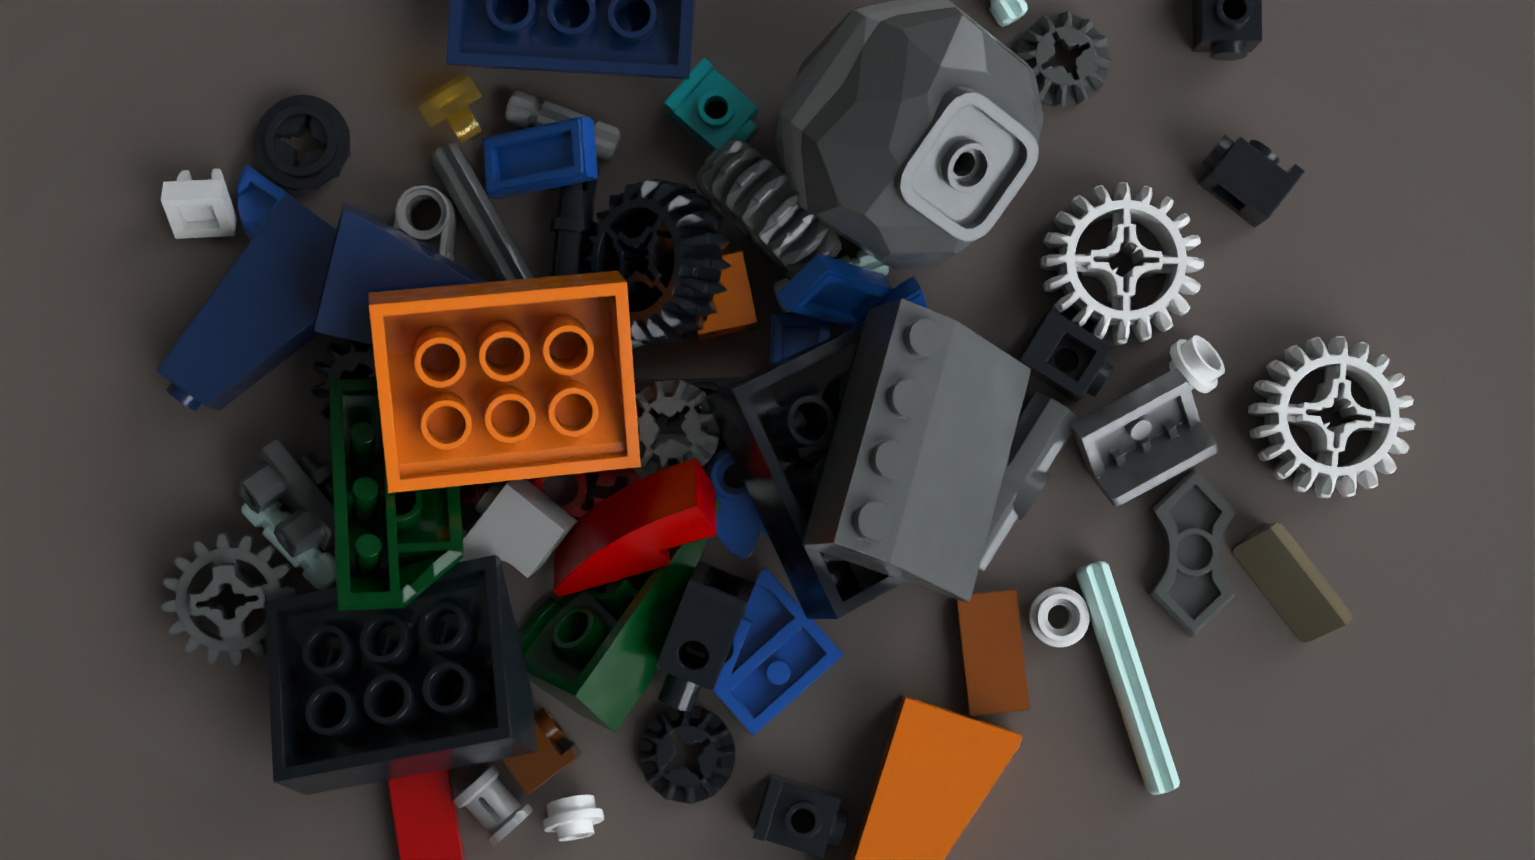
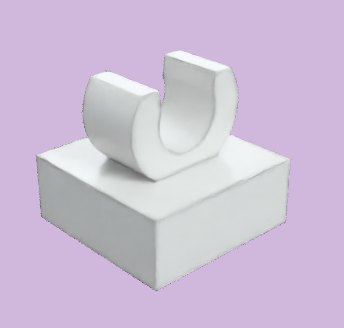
(199, 206)

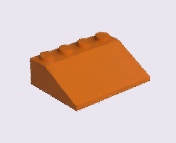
(505, 380)

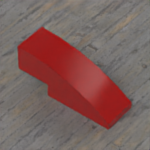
(637, 528)

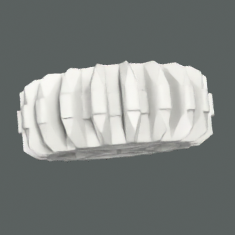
(1122, 238)
(1327, 443)

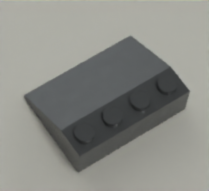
(918, 450)

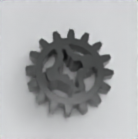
(226, 570)

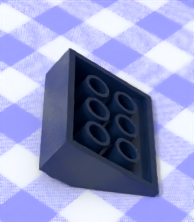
(574, 36)

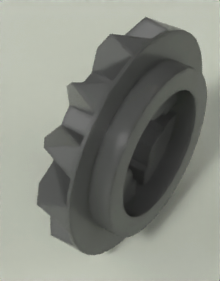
(1090, 68)
(700, 425)

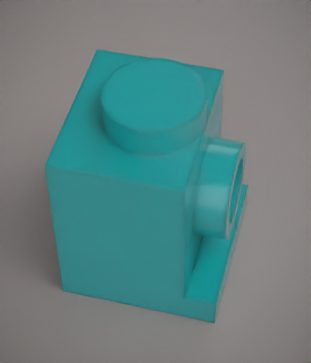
(688, 105)

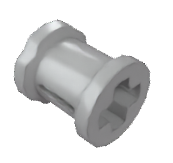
(493, 805)

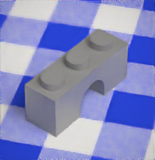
(517, 526)

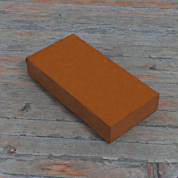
(992, 653)

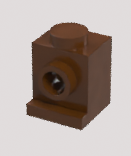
(537, 768)

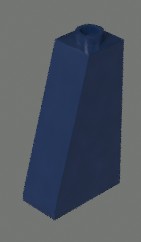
(375, 258)
(256, 312)

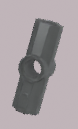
(1037, 440)

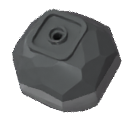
(909, 131)

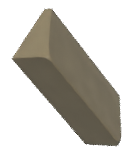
(1291, 582)

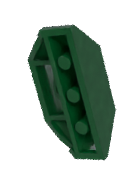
(383, 541)

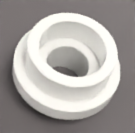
(1197, 363)
(1078, 617)
(573, 817)

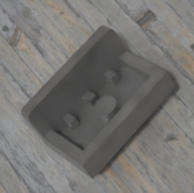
(1144, 438)

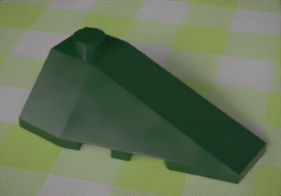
(605, 641)

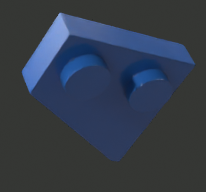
(772, 655)

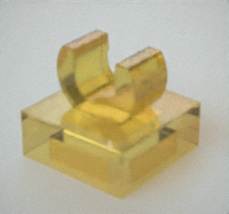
(451, 102)

